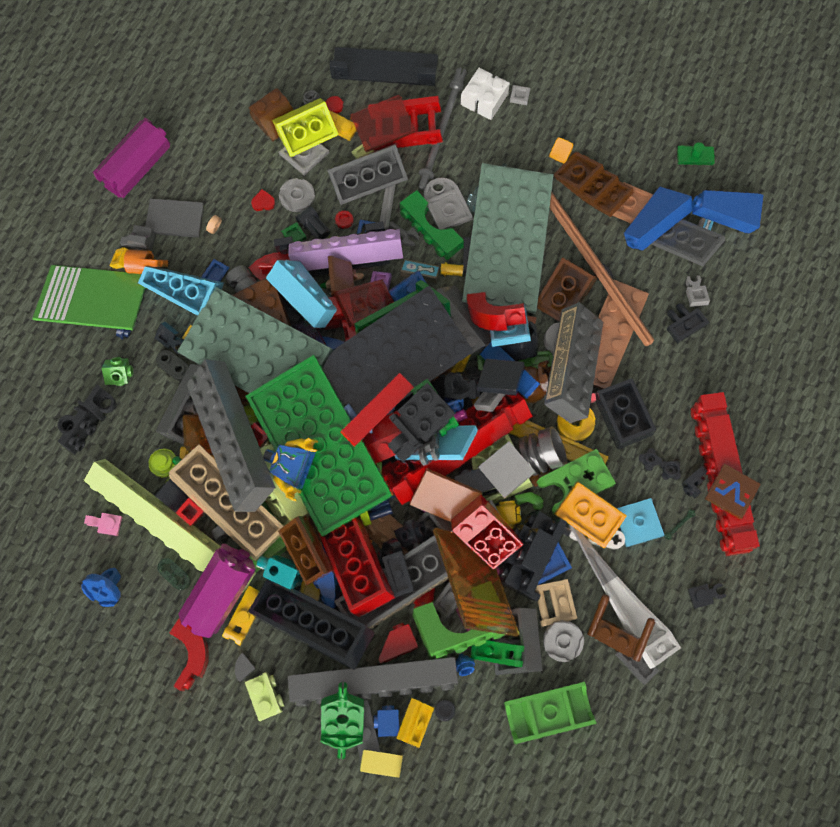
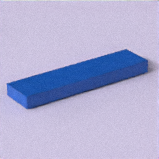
(527, 384)

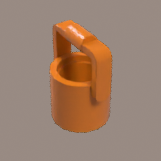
(137, 259)

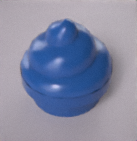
(464, 665)

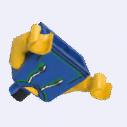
(291, 464)

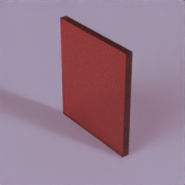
(382, 123)

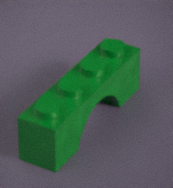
(445, 241)

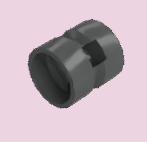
(240, 278)

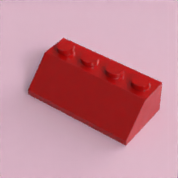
(381, 436)

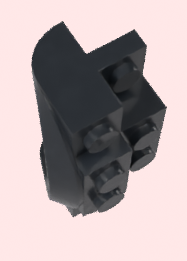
(533, 554)

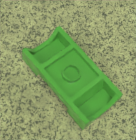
(549, 713)

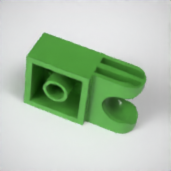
(568, 475)

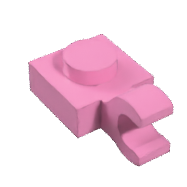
(107, 524)

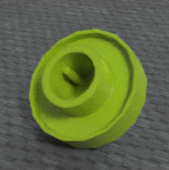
(161, 462)

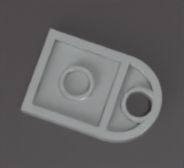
(447, 205)

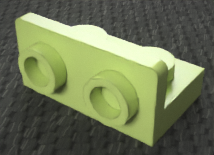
(264, 697)

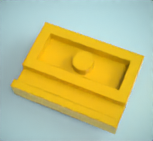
(415, 723)

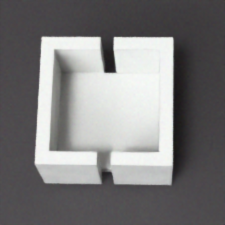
(486, 90)

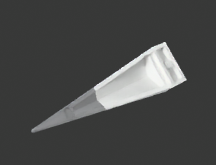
(629, 608)

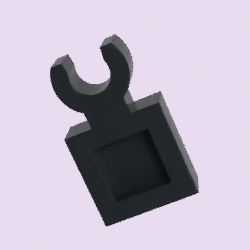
(168, 337)
(702, 595)

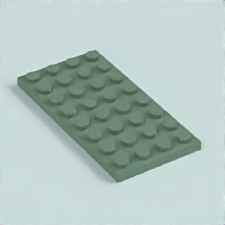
(508, 236)
(248, 341)

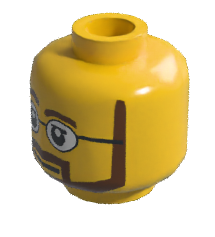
(510, 512)

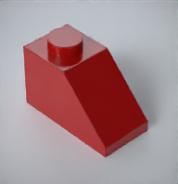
(398, 643)

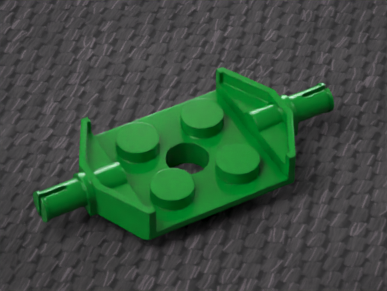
(337, 731)

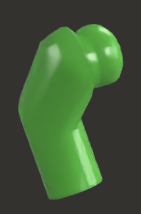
(531, 498)

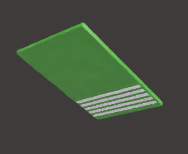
(90, 297)

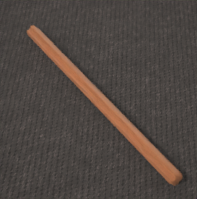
(600, 272)

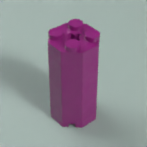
(132, 158)
(217, 591)

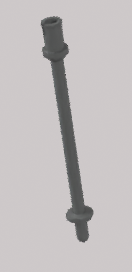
(456, 86)

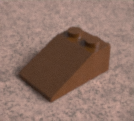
(565, 288)

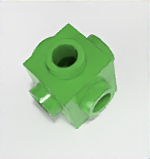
(117, 371)

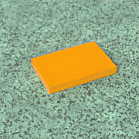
(590, 514)

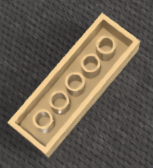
(203, 483)

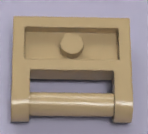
(561, 602)

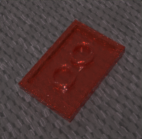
(363, 300)

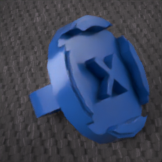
(102, 587)

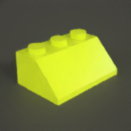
(305, 127)

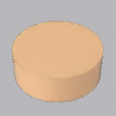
(213, 224)

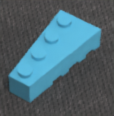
(180, 288)
(302, 292)

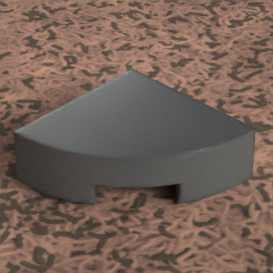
(243, 667)

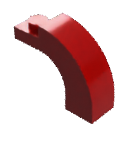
(494, 317)
(197, 655)

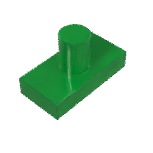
(695, 155)

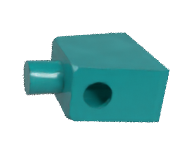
(280, 570)

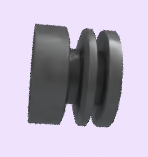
(543, 450)

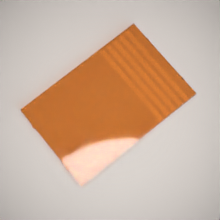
(475, 587)

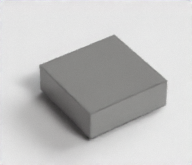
(520, 95)

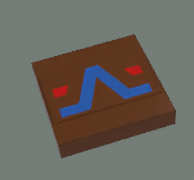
(732, 491)

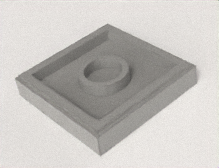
(307, 159)
(506, 469)

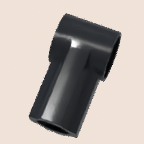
(311, 222)

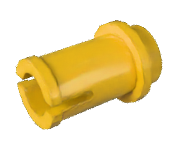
(451, 269)

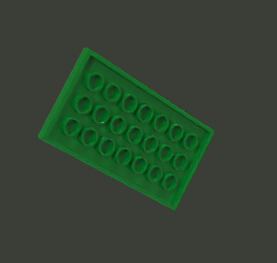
(341, 477)

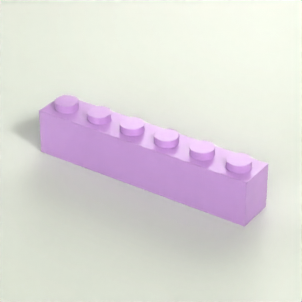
(352, 248)

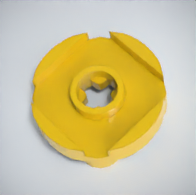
(577, 433)

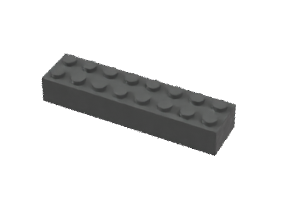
(230, 436)
(374, 680)

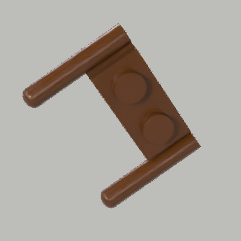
(617, 637)

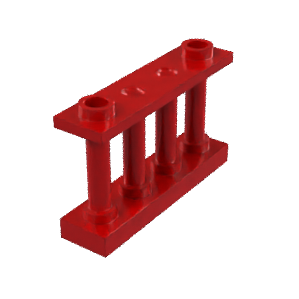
(416, 107)

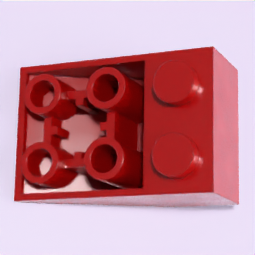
(486, 532)

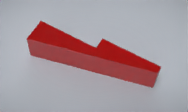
(376, 409)

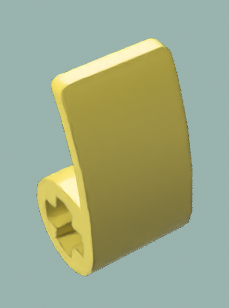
(381, 763)

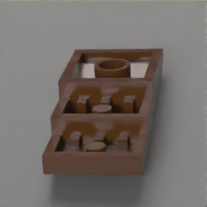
(593, 183)

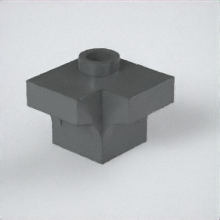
(140, 239)

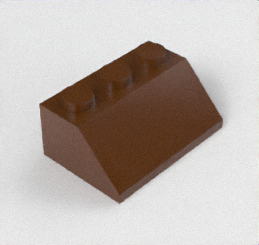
(305, 549)

